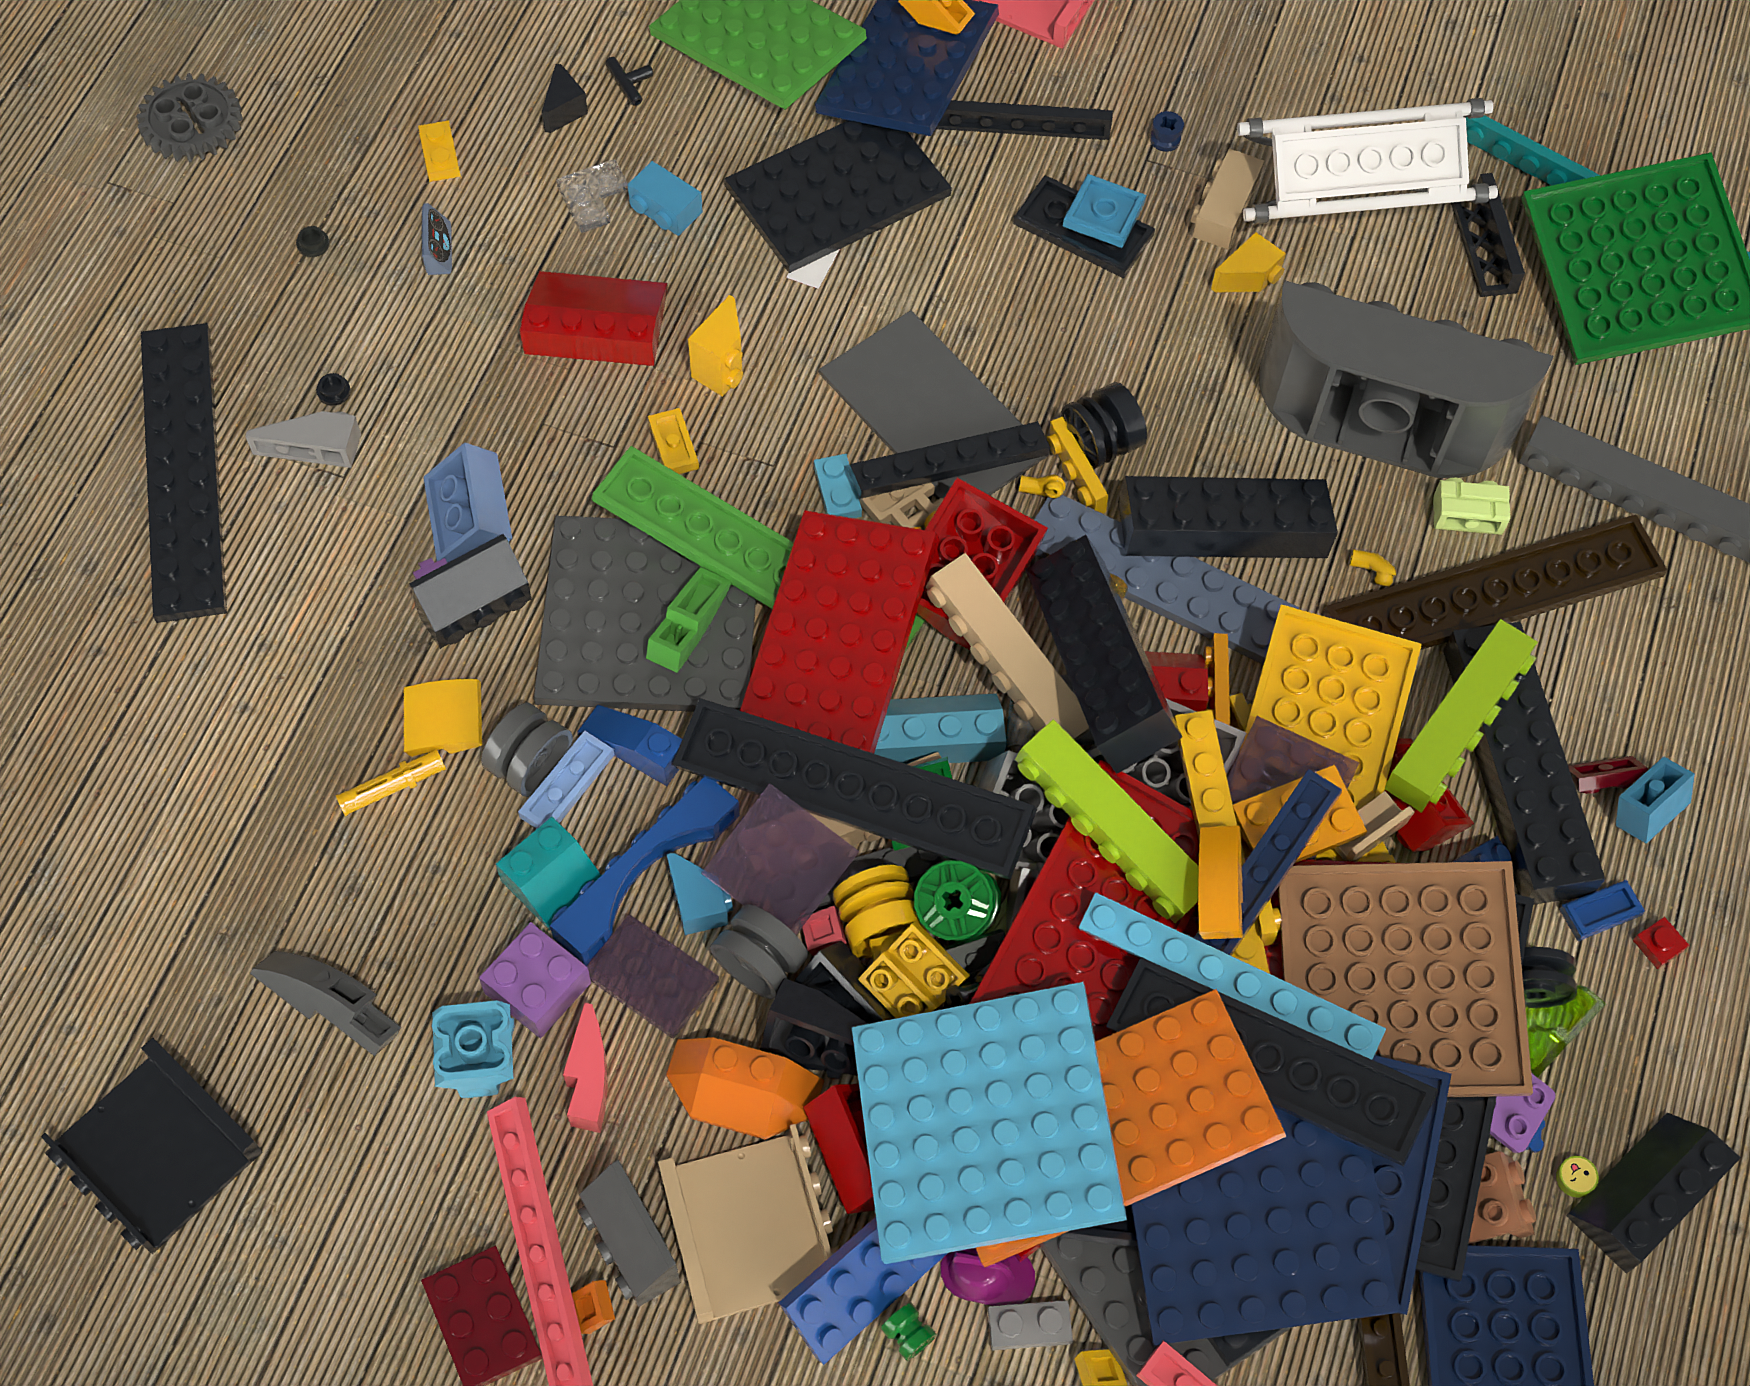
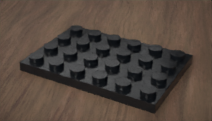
(835, 190)

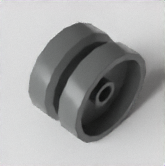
(525, 748)
(758, 951)

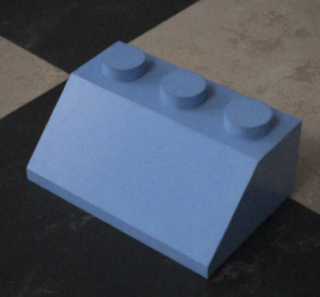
(466, 501)

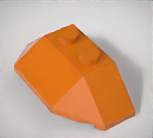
(740, 1086)

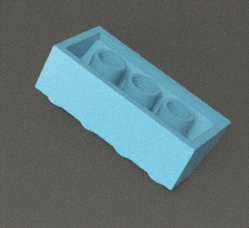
(955, 726)

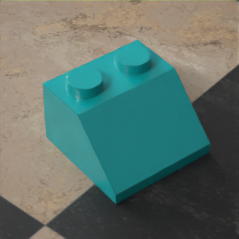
(547, 870)

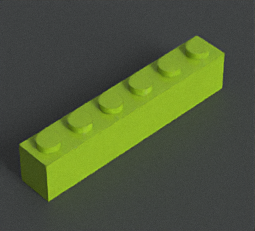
(1461, 715)
(1112, 820)

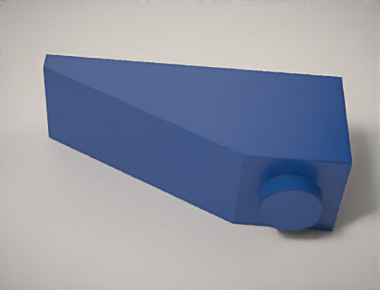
(636, 742)

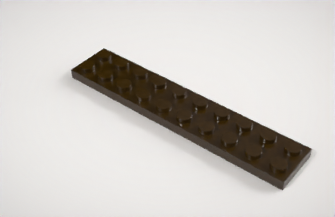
(1509, 584)

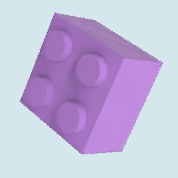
(535, 979)

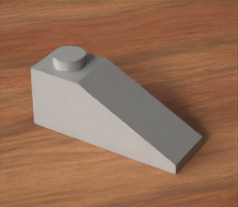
(312, 438)

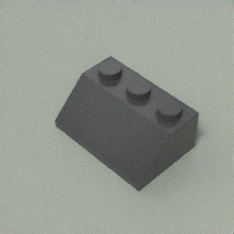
(628, 1236)

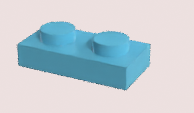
(837, 486)

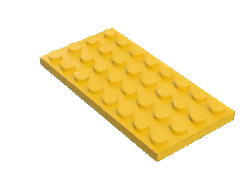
(1337, 690)

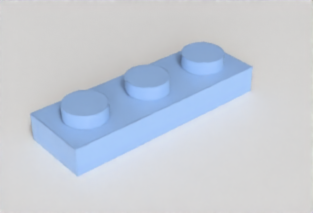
(567, 781)

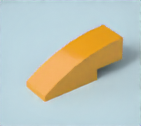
(1220, 883)

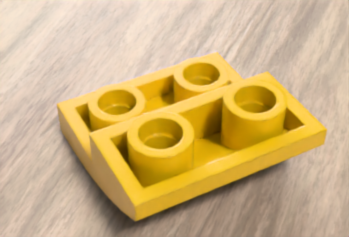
(442, 716)
(913, 974)

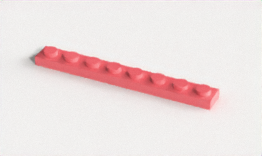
(538, 1245)

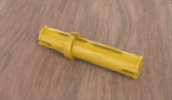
(393, 781)

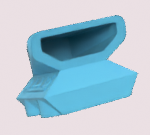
(473, 1047)

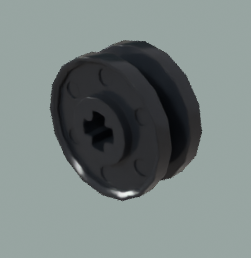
(1548, 977)

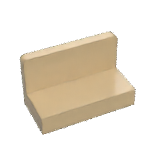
(1381, 820)

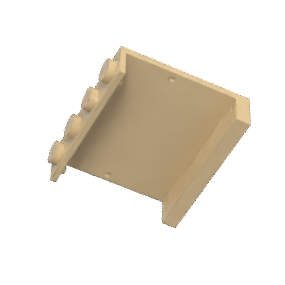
(747, 1224)

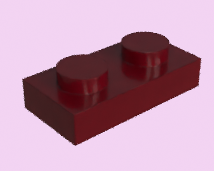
(1606, 773)

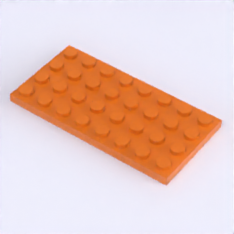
(1175, 1103)

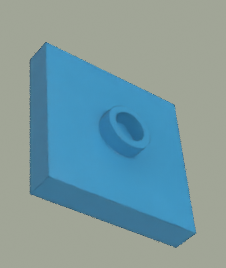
(1104, 210)

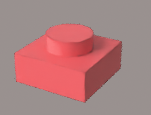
(823, 930)

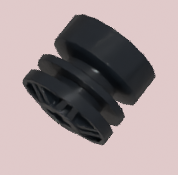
(1106, 423)

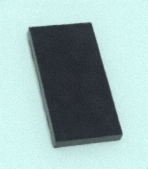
(1044, 217)

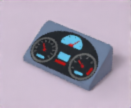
(436, 241)

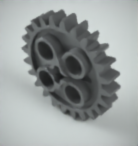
(172, 130)

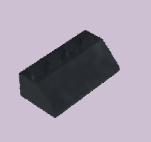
(1652, 1189)

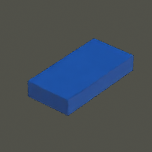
(1602, 910)

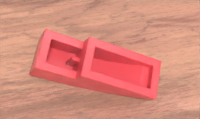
(587, 1074)

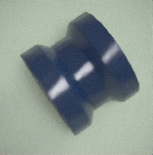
(1166, 131)

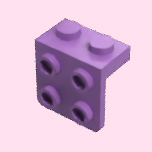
(1519, 1117)

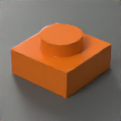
(593, 1306)

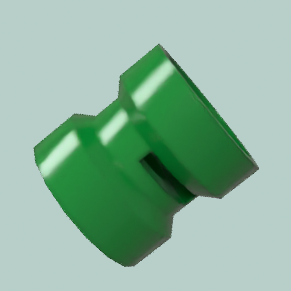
(908, 1331)

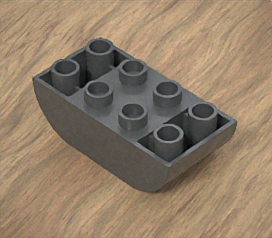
(1395, 383)

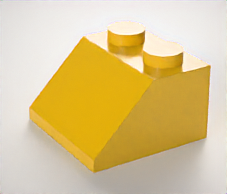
(717, 349)

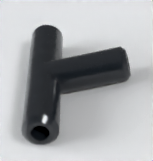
(627, 80)

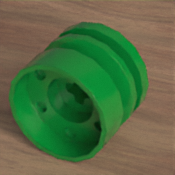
(979, 897)

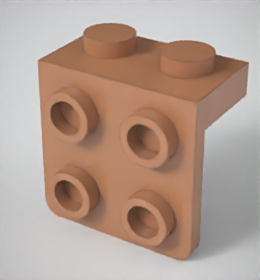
(1501, 1201)

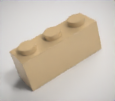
(1226, 198)

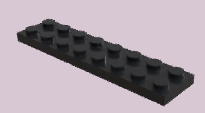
(1299, 1069)

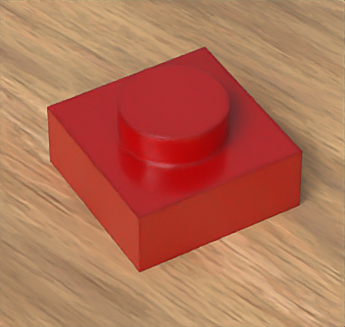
(1661, 942)

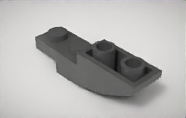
(321, 989)

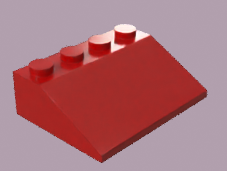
(593, 318)
(992, 536)

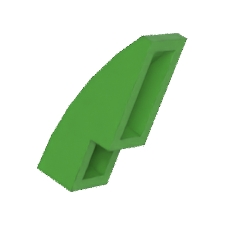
(687, 619)

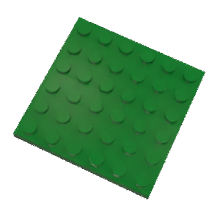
(1642, 258)

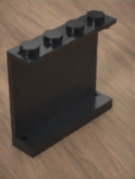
(154, 1150)

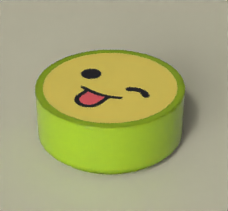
(1577, 1176)

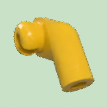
(1048, 486)
(1375, 562)

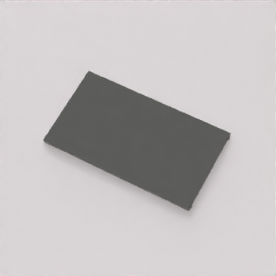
(921, 396)

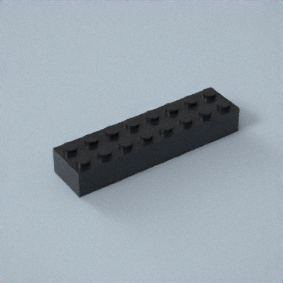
(1102, 655)
(1531, 786)

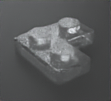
(587, 188)

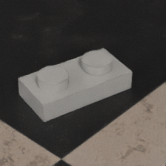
(1030, 1325)

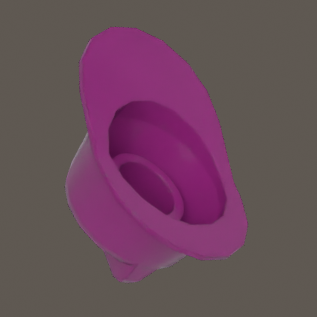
(996, 1285)

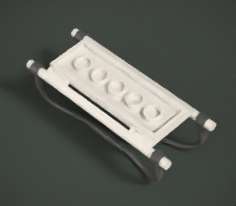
(1366, 160)

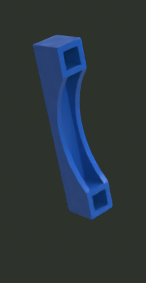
(696, 818)

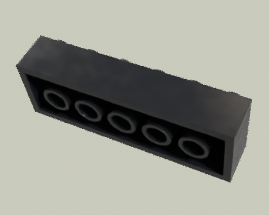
(1226, 517)

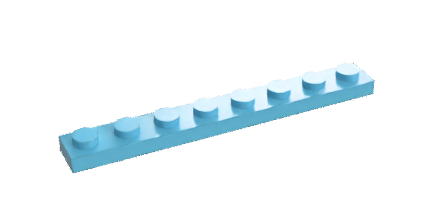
(1228, 975)

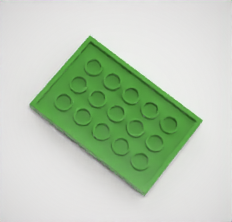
(761, 44)

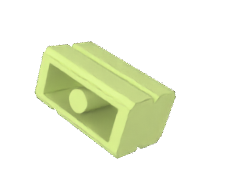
(1471, 506)

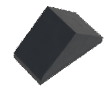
(563, 101)

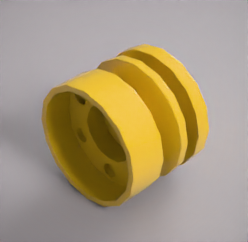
(875, 905)

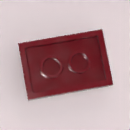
(481, 1319)

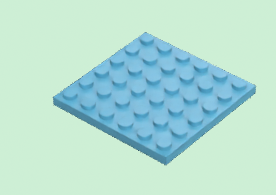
(986, 1124)

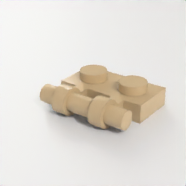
(892, 505)

